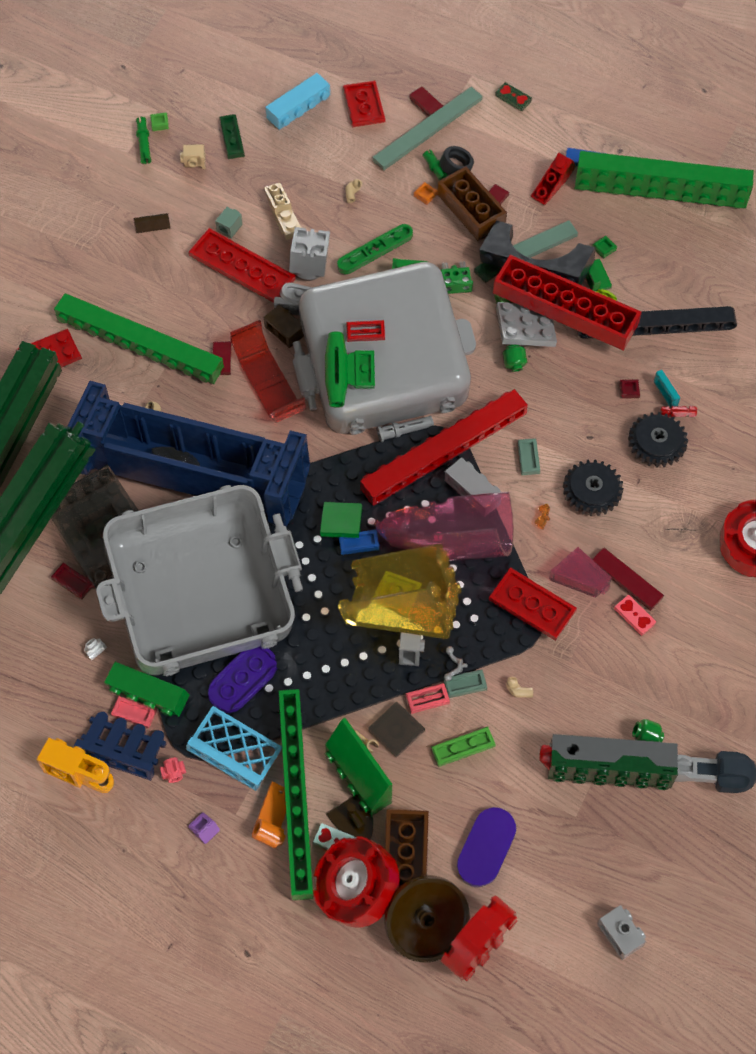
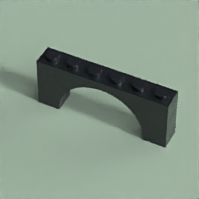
(571, 266)

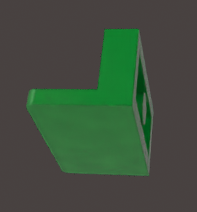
(597, 277)

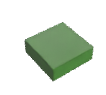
(159, 121)

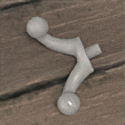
(448, 676)

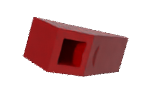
(554, 178)

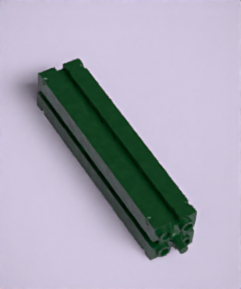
(22, 397)
(38, 492)

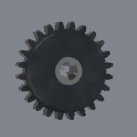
(658, 439)
(606, 488)

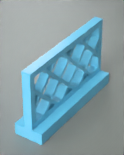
(225, 763)

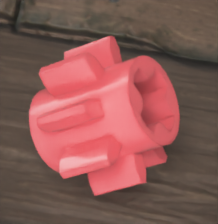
(173, 770)

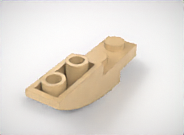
(282, 210)

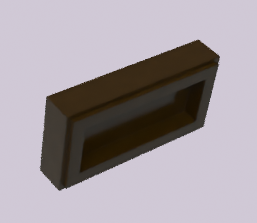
(152, 223)

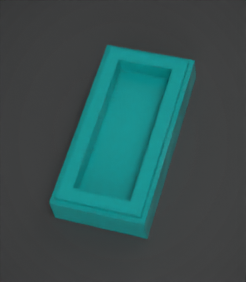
(666, 388)

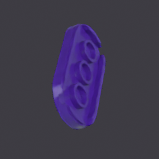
(242, 679)
(486, 847)

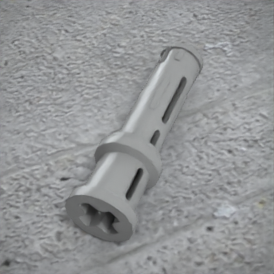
(397, 430)

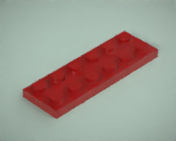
(241, 265)

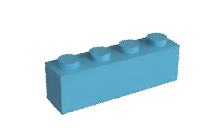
(298, 101)

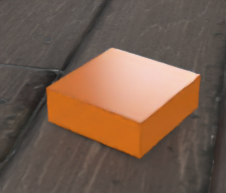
(425, 193)

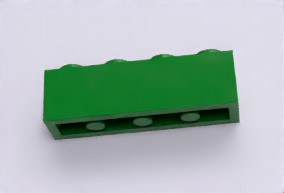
(147, 689)

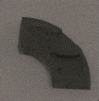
(171, 453)

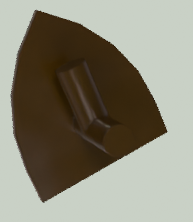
(352, 819)

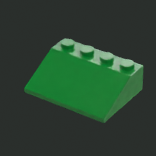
(358, 768)

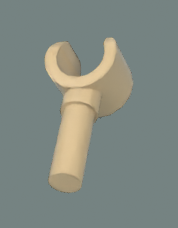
(367, 742)

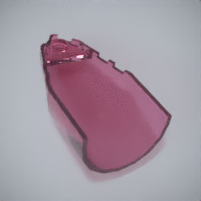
(464, 525)

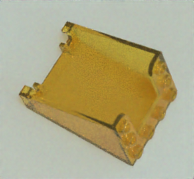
(404, 592)

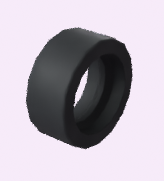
(456, 153)

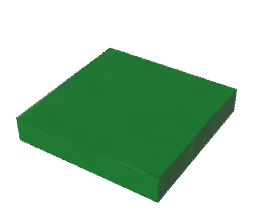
(341, 520)

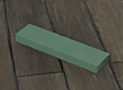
(547, 239)

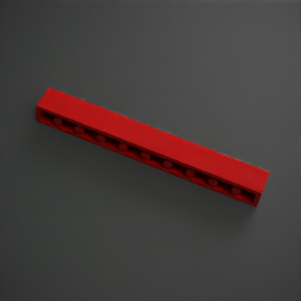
(443, 447)

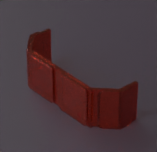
(265, 373)

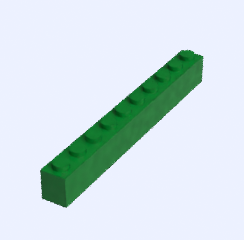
(139, 338)
(295, 795)

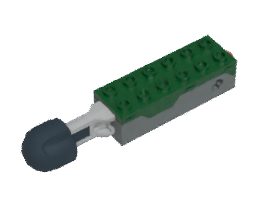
(642, 764)

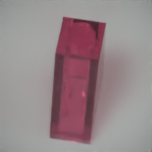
(581, 574)

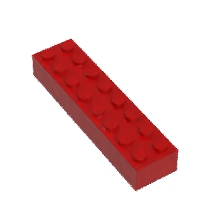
(566, 302)

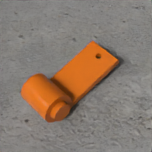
(271, 816)

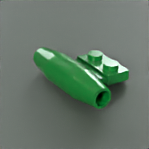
(344, 370)

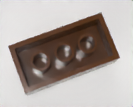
(471, 202)
(408, 842)

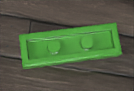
(463, 746)

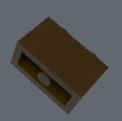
(284, 325)

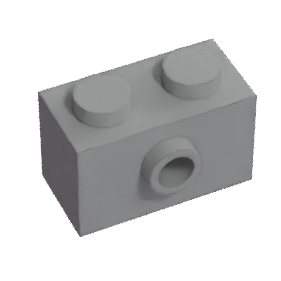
(410, 649)
(622, 932)

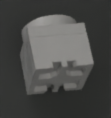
(309, 253)

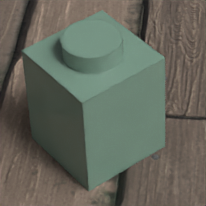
(229, 222)

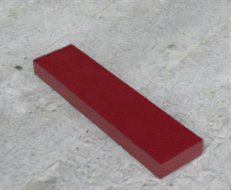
(628, 579)

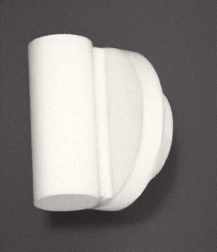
(94, 648)

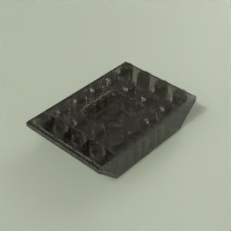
(84, 516)

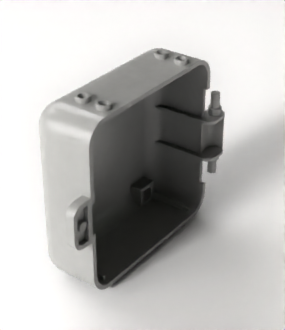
(418, 364)
(199, 579)

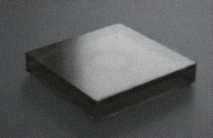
(396, 729)

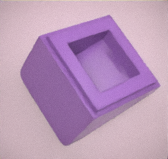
(204, 828)

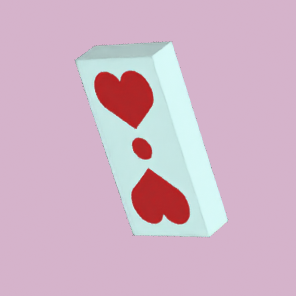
(327, 836)

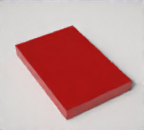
(364, 103)

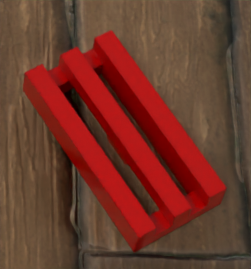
(352, 335)

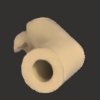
(351, 189)
(516, 690)

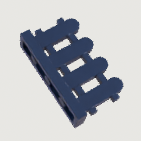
(126, 757)

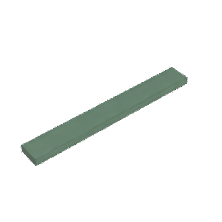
(427, 128)

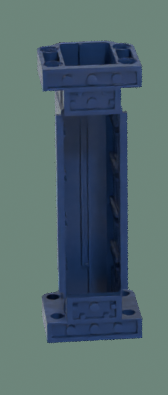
(226, 456)

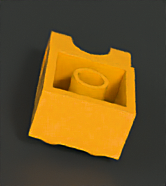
(74, 766)

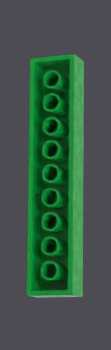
(664, 179)

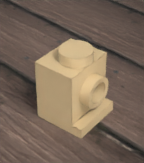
(193, 156)

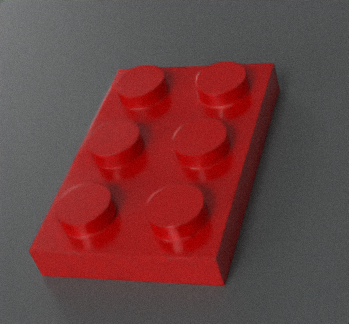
(63, 345)

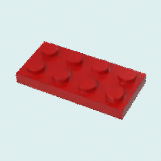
(533, 604)

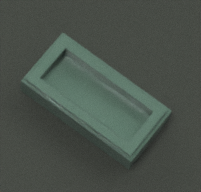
(528, 456)
(466, 684)

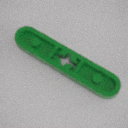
(384, 243)

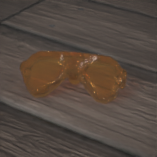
(542, 520)

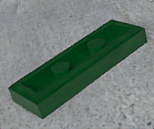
(232, 136)

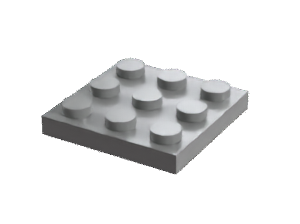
(524, 326)

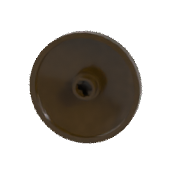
(426, 918)

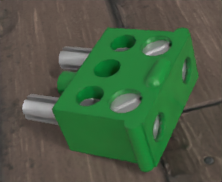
(457, 279)

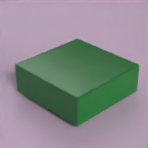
(604, 247)

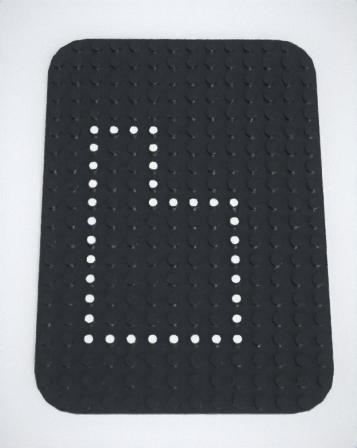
(349, 665)

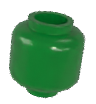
(514, 357)
(648, 731)

